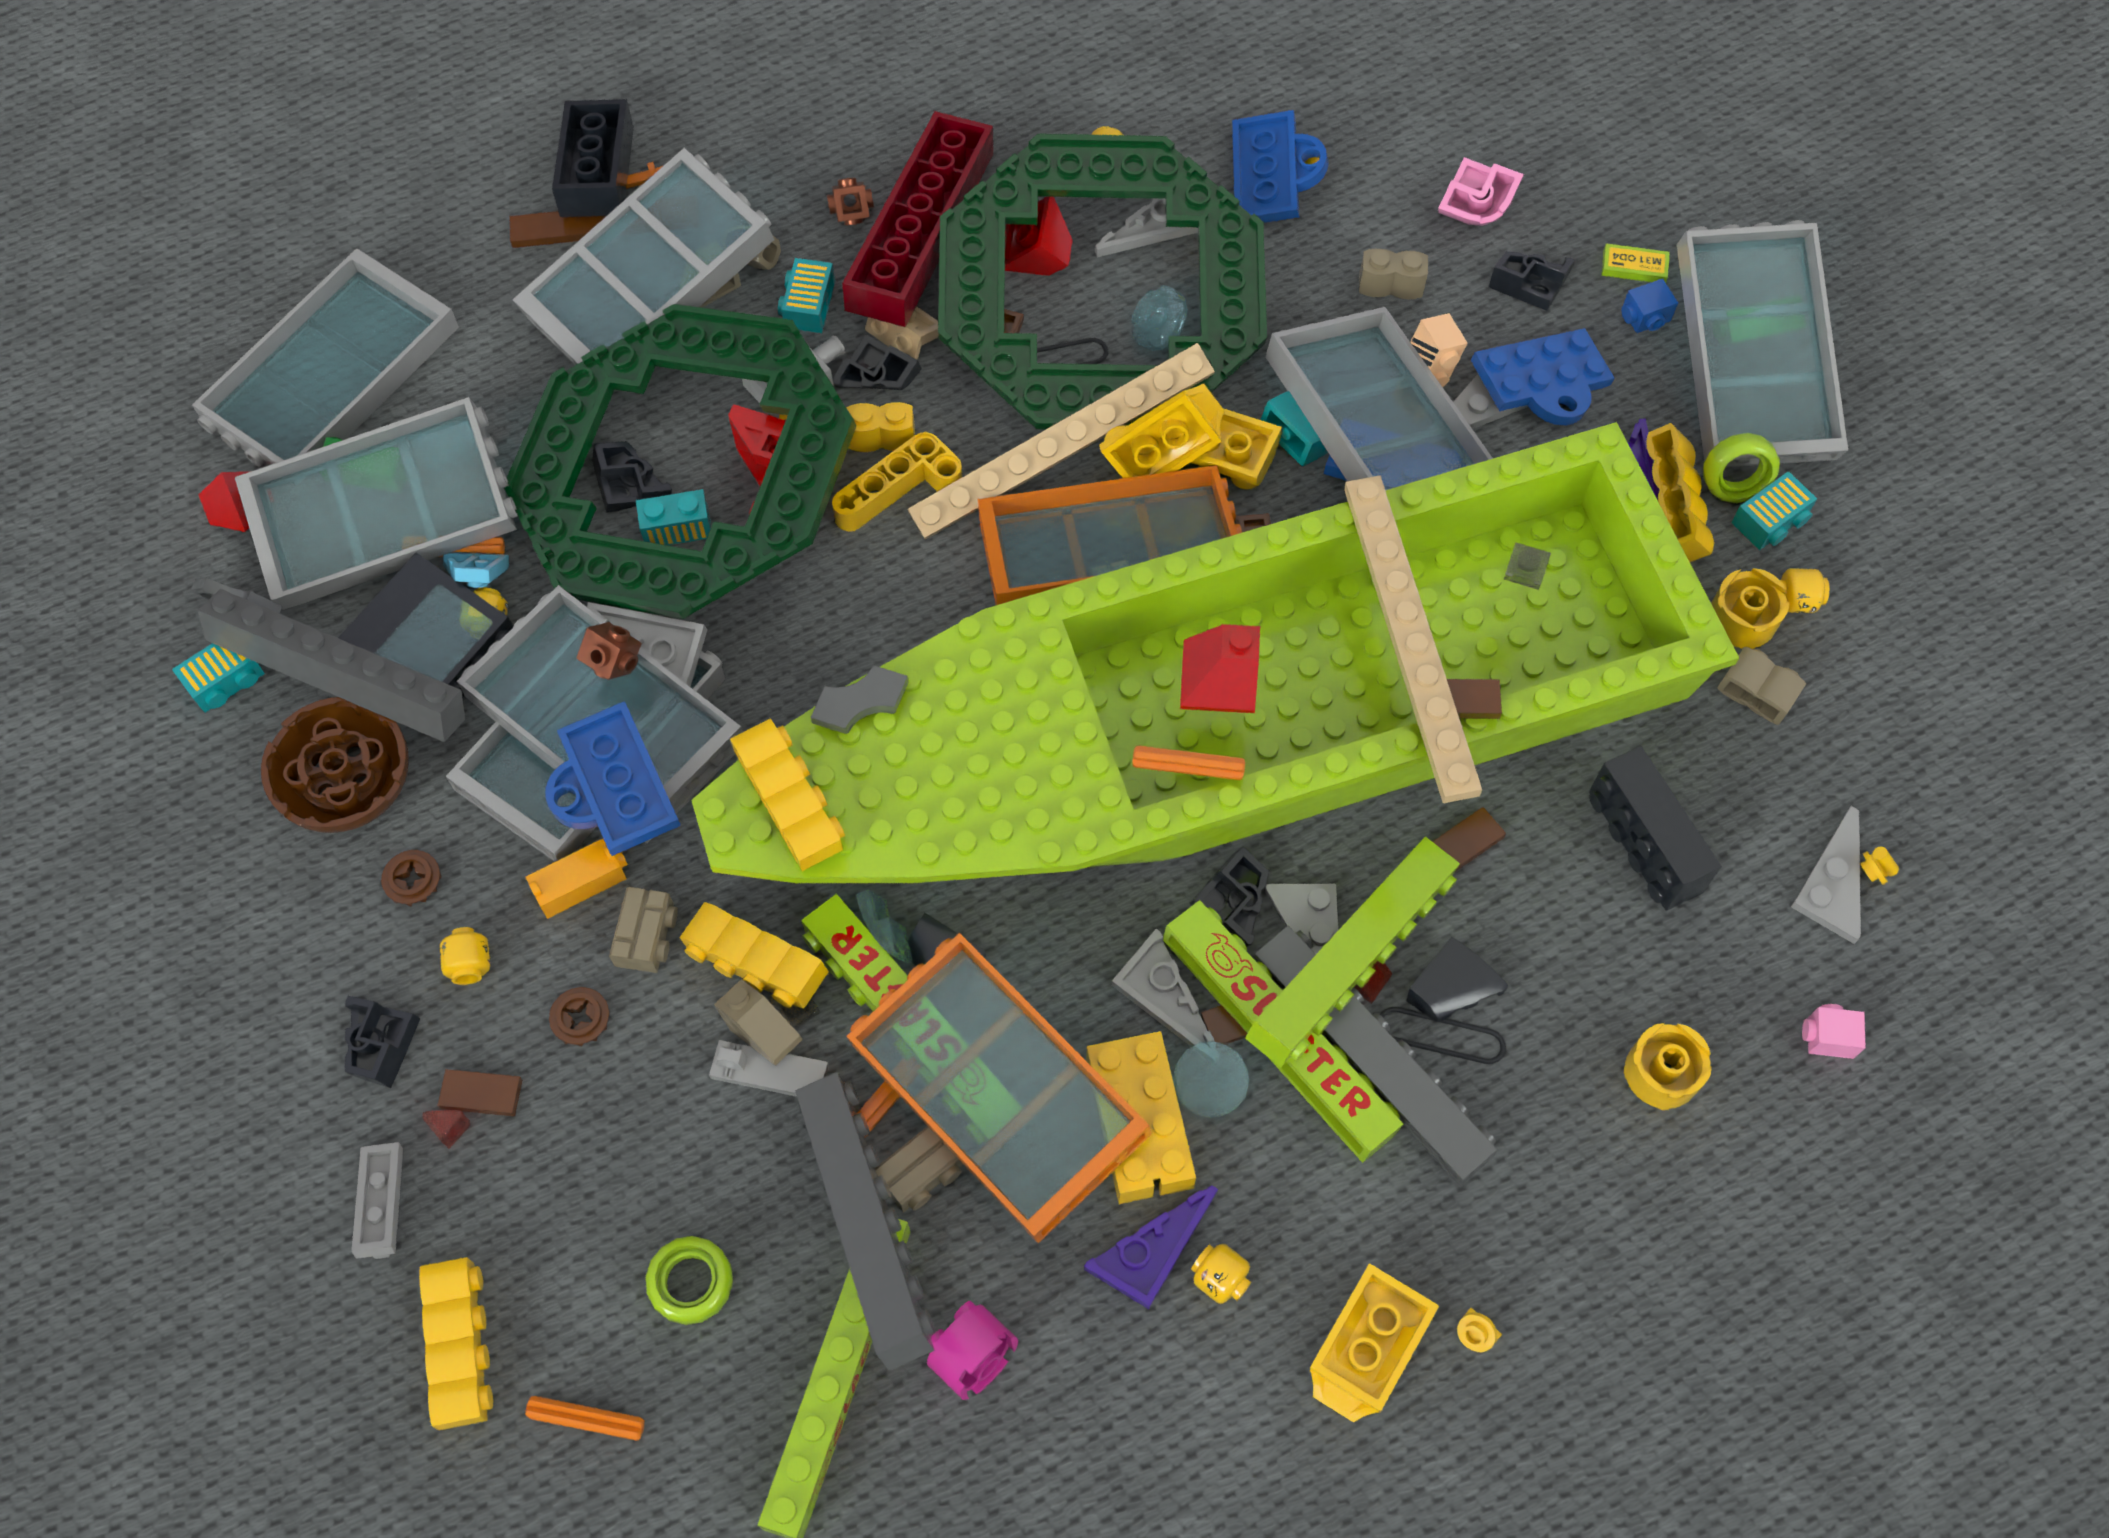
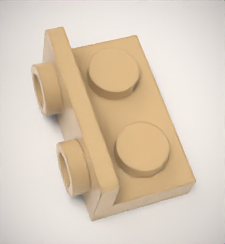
(908, 339)

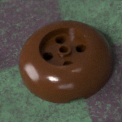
(324, 735)

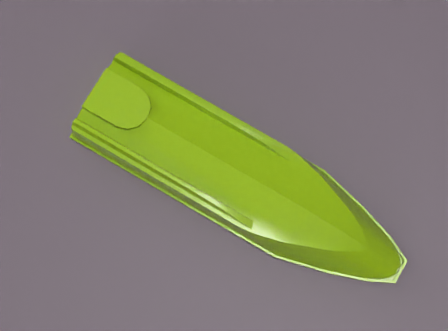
(1032, 709)

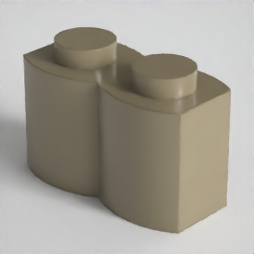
(1393, 273)
(1762, 685)

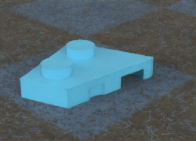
(475, 568)

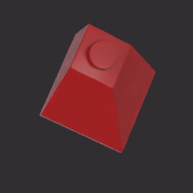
(1039, 247)
(1221, 669)

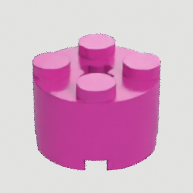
(971, 1350)

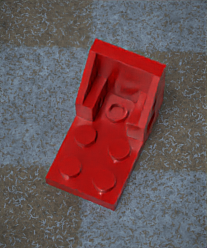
(755, 438)

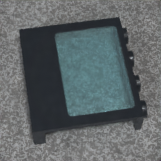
(428, 623)

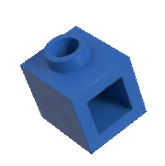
(1649, 306)

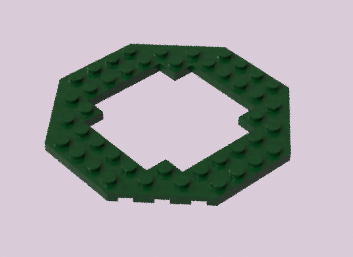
(1094, 167)
(787, 505)

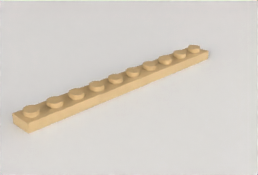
(1061, 440)
(1413, 641)

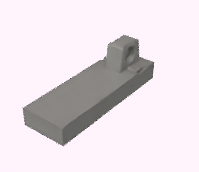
(747, 1067)
(377, 1201)

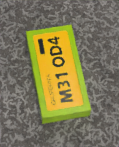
(1635, 263)

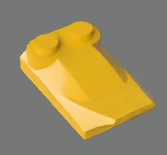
(1166, 435)
(1245, 449)
(1370, 1345)

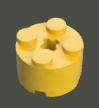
(1751, 607)
(1656, 1082)

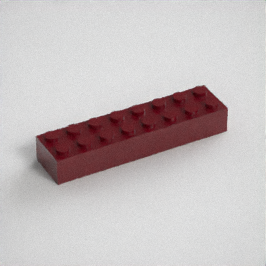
(906, 235)

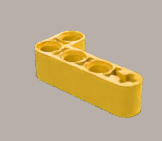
(856, 505)

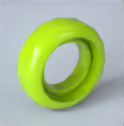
(1731, 448)
(667, 1258)

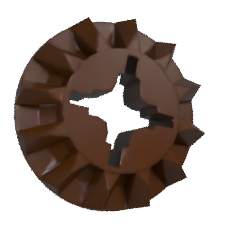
(401, 867)
(575, 1001)

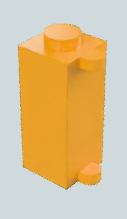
(576, 877)

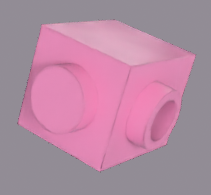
(1835, 1031)

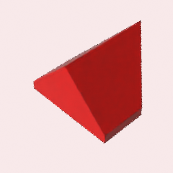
(223, 502)

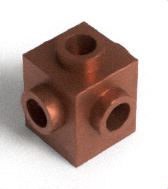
(855, 213)
(609, 650)

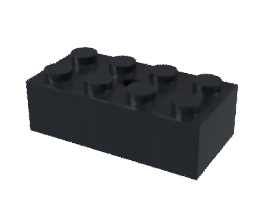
(592, 157)
(1653, 829)

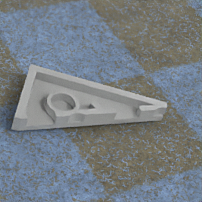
(1142, 229)

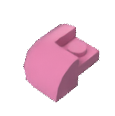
(1480, 193)

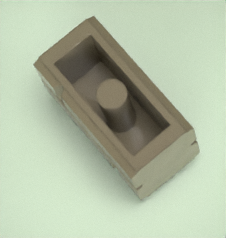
(643, 930)
(919, 1169)

